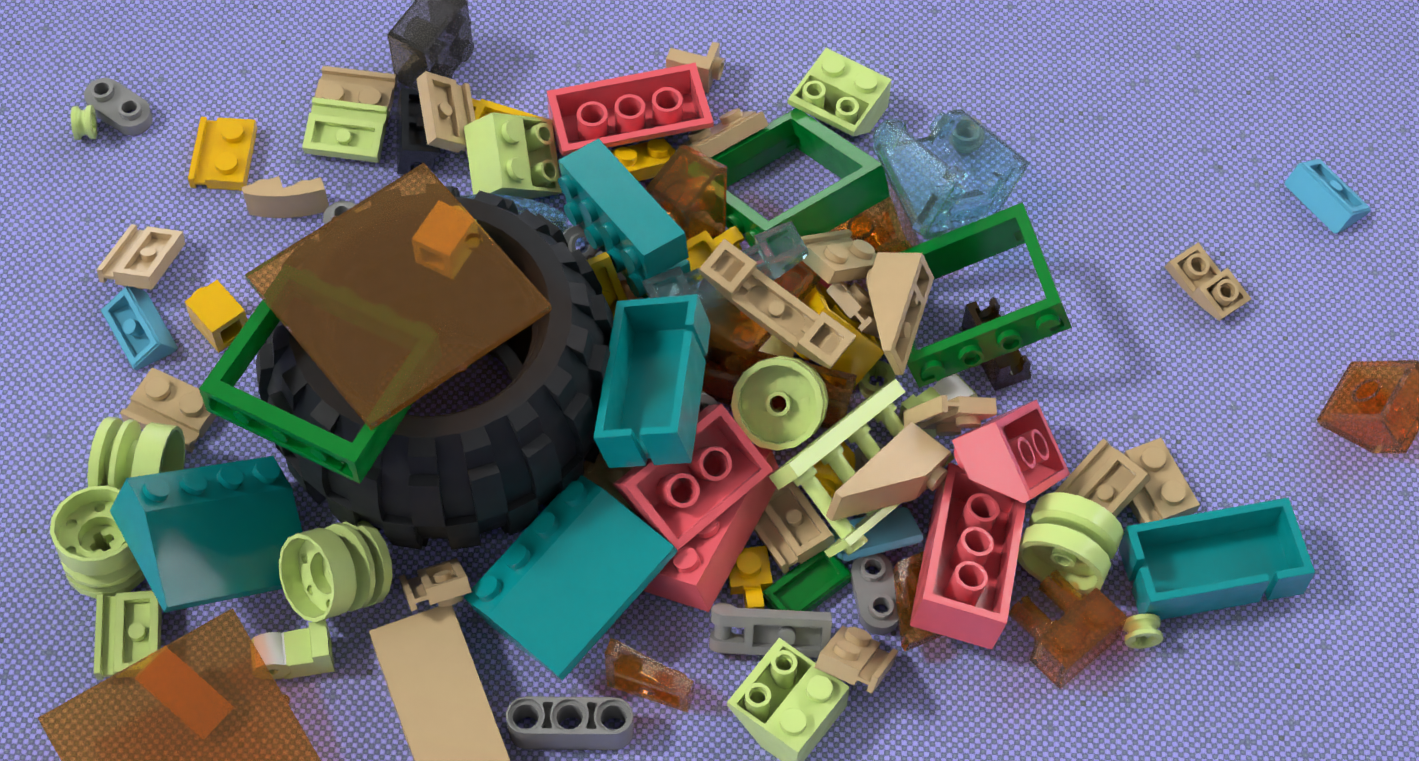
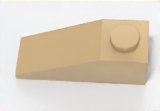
(898, 296)
(893, 475)

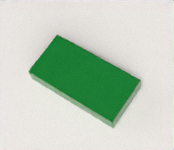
(808, 584)

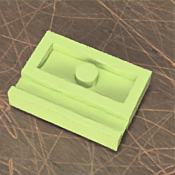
(345, 130)
(125, 630)

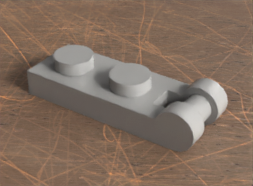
(762, 627)

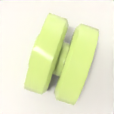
(804, 397)
(1070, 537)

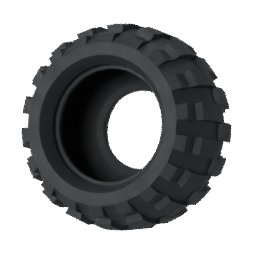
(487, 462)

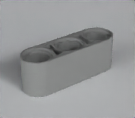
(551, 711)

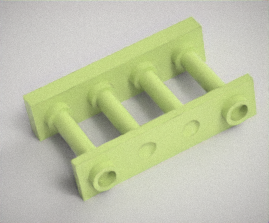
(829, 451)

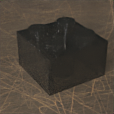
(430, 38)

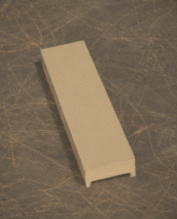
(437, 689)

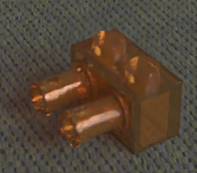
(1077, 638)

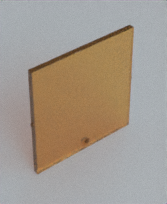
(398, 295)
(184, 703)

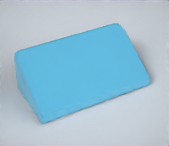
(1326, 195)
(138, 327)
(892, 532)

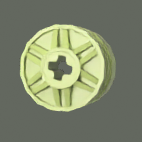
(126, 451)
(93, 545)
(335, 570)

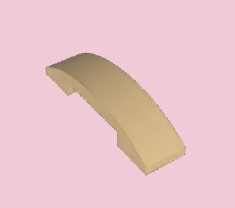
(774, 307)

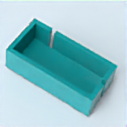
(620, 216)
(653, 381)
(1216, 559)

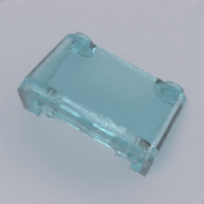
(951, 174)

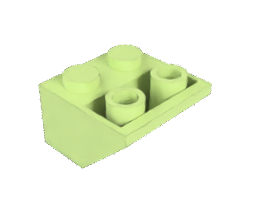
(842, 93)
(512, 156)
(788, 702)

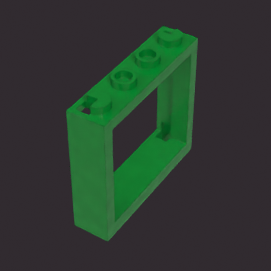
(861, 175)
(1001, 335)
(278, 426)

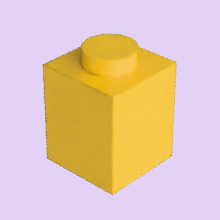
(216, 314)

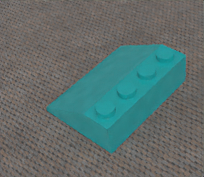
(208, 530)
(570, 576)

